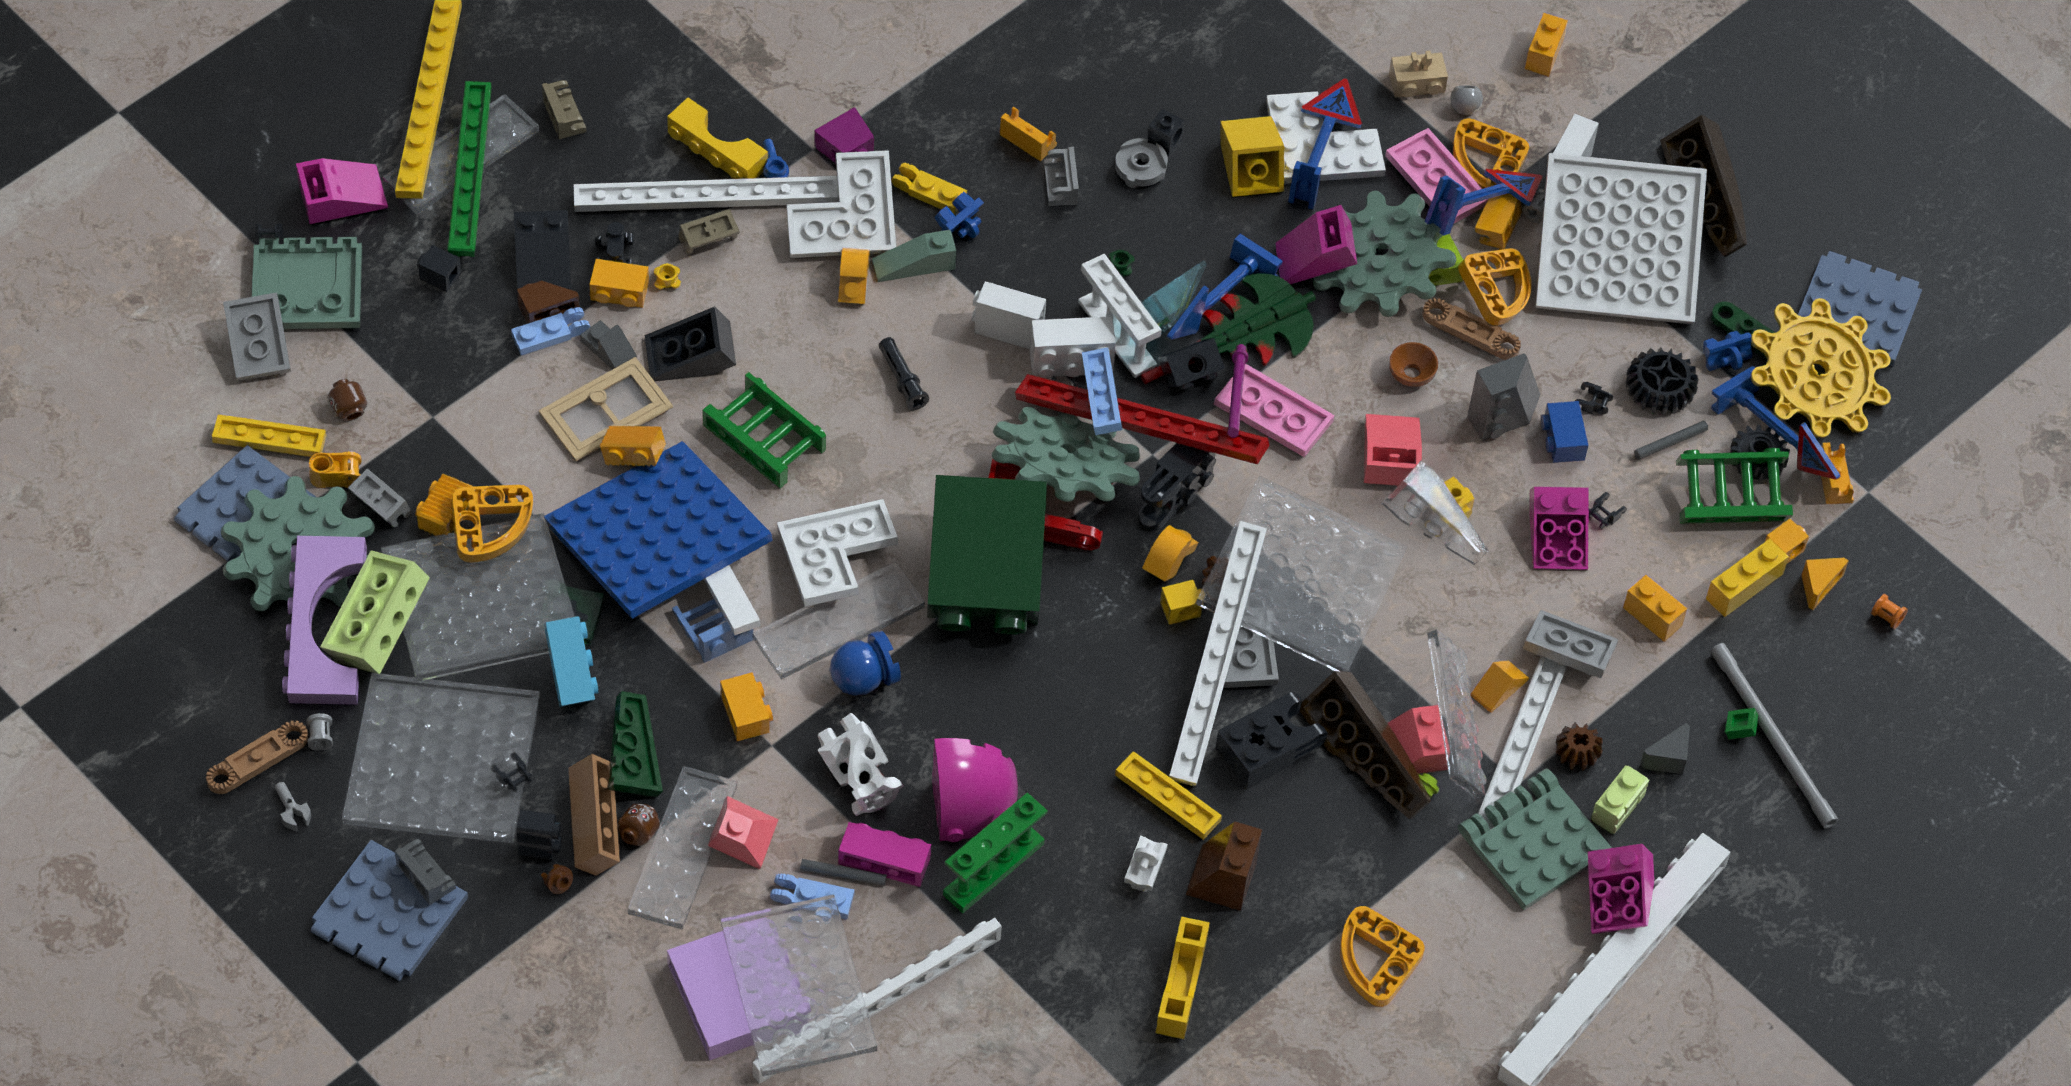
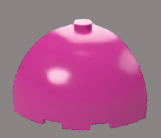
(970, 787)

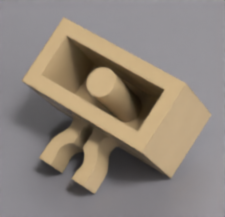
(1418, 74)

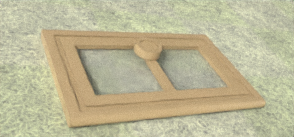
(615, 399)

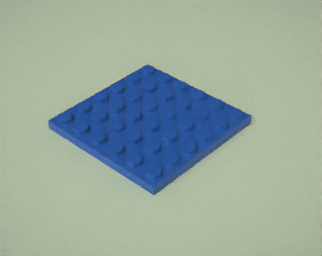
(657, 529)

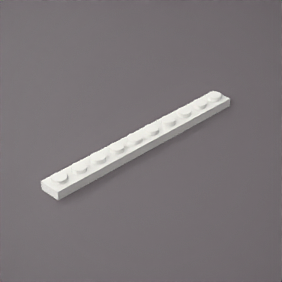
(705, 193)
(1217, 654)
(918, 975)

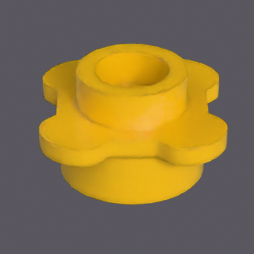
(670, 271)

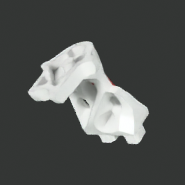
(851, 749)

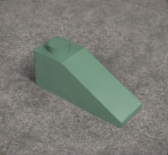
(919, 256)

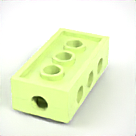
(375, 612)

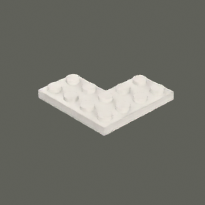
(1346, 154)
(860, 217)
(822, 541)

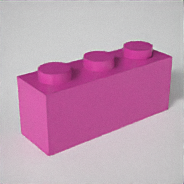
(884, 853)

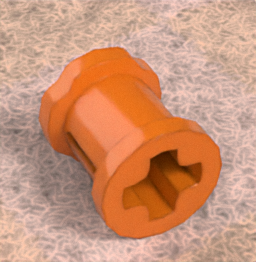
(1889, 611)

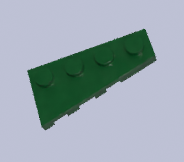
(633, 750)

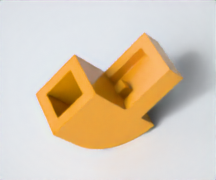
(853, 275)
(1169, 552)

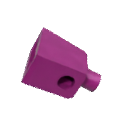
(844, 135)

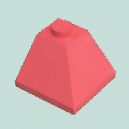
(743, 832)

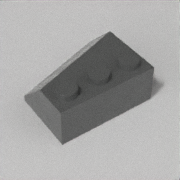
(1503, 397)

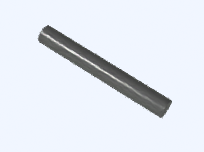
(1671, 440)
(843, 872)

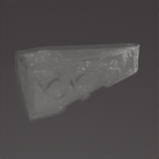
(1429, 504)

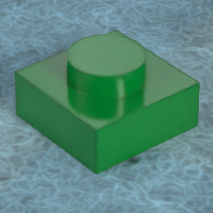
(1741, 723)

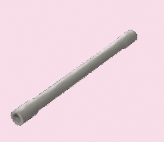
(1818, 803)

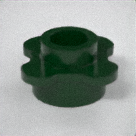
(1124, 258)

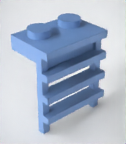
(715, 640)

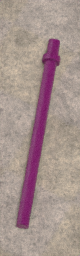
(1239, 358)

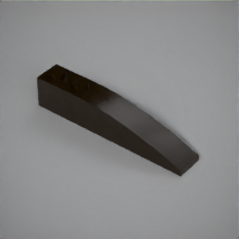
(1702, 146)
(1365, 741)

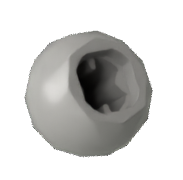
(1466, 99)

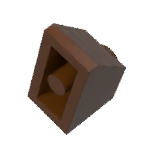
(545, 300)

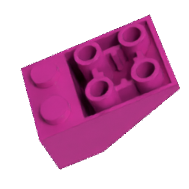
(339, 189)
(1317, 246)
(1559, 527)
(1620, 888)

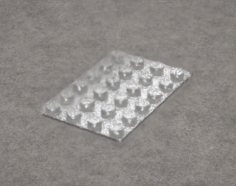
(798, 985)

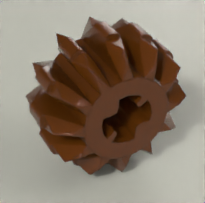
(1579, 746)

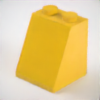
(1252, 155)

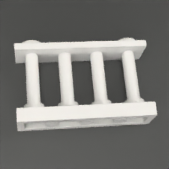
(1130, 318)

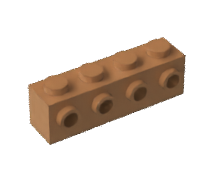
(593, 815)

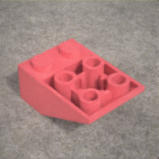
(1391, 448)

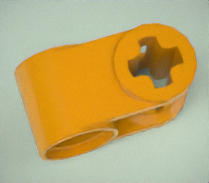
(335, 469)

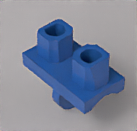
(967, 208)
(1728, 351)

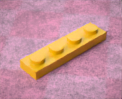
(268, 436)
(1168, 795)

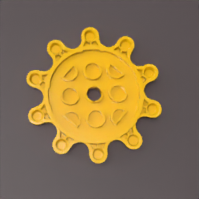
(1837, 348)

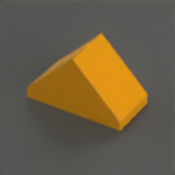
(1820, 577)
(1498, 684)

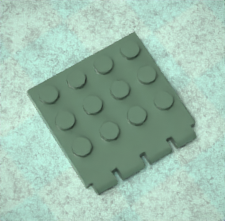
(313, 281)

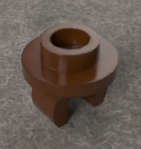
(558, 879)

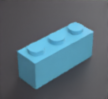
(570, 661)

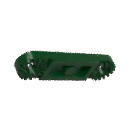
(1739, 322)

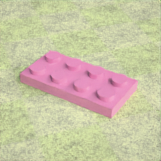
(1422, 163)
(1278, 411)

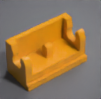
(1026, 135)
(1498, 220)
(1839, 490)

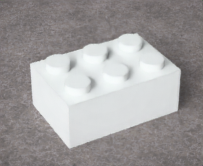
(1059, 344)

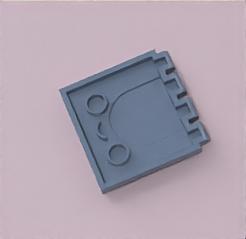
(1873, 296)
(223, 499)
(383, 914)

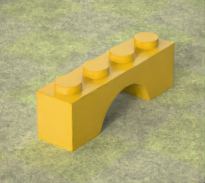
(739, 159)
(1182, 978)

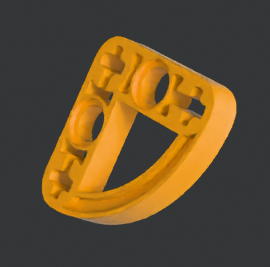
(1503, 149)
(1492, 304)
(478, 506)
(1397, 957)

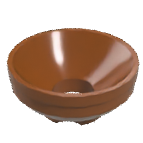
(1413, 356)

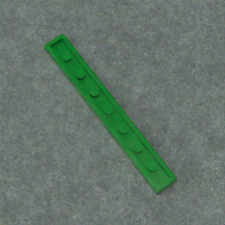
(469, 169)

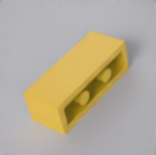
(1747, 577)

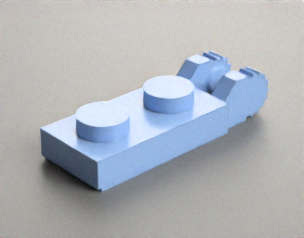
(549, 331)
(808, 890)

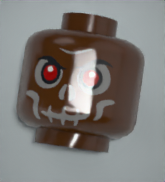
(347, 400)
(638, 824)

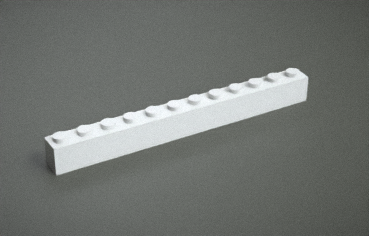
(1612, 966)

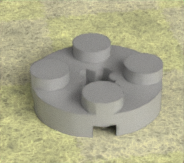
(1141, 175)

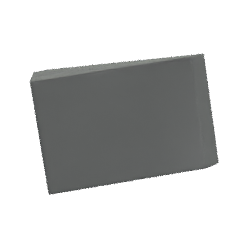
(1669, 752)

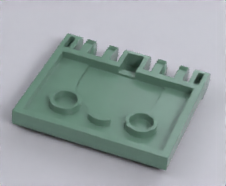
(1538, 842)

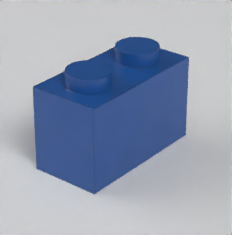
(1565, 432)

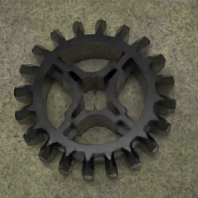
(1677, 387)

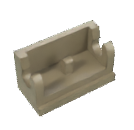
(562, 109)
(708, 230)

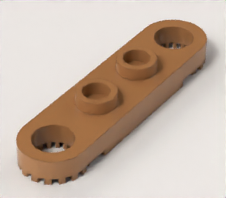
(1471, 329)
(257, 757)

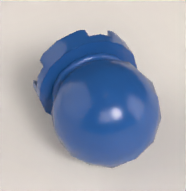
(862, 665)

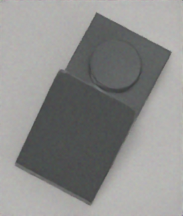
(608, 344)

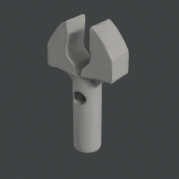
(292, 808)

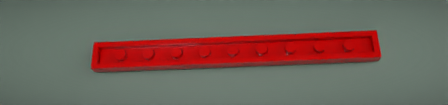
(1146, 420)

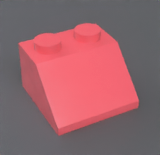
(1422, 738)

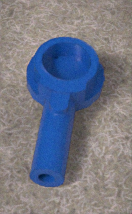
(775, 165)

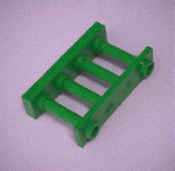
(757, 452)
(1722, 511)
(994, 852)

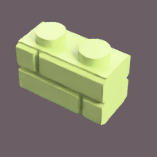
(1620, 799)

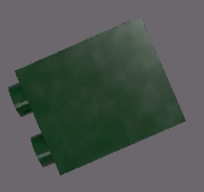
(986, 553)

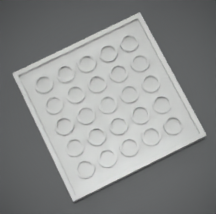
(1621, 238)

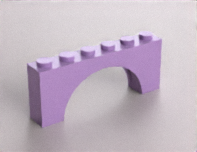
(318, 565)

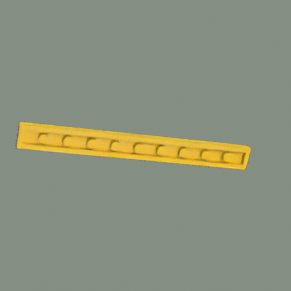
(428, 99)

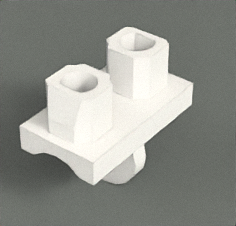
(1145, 864)

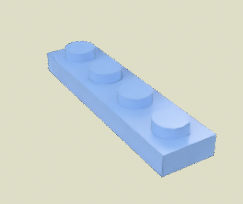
(1101, 391)

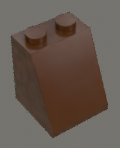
(1226, 866)

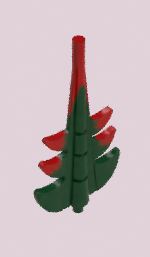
(1278, 312)

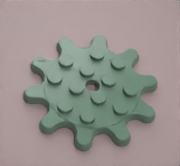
(1402, 269)
(1066, 454)
(272, 530)

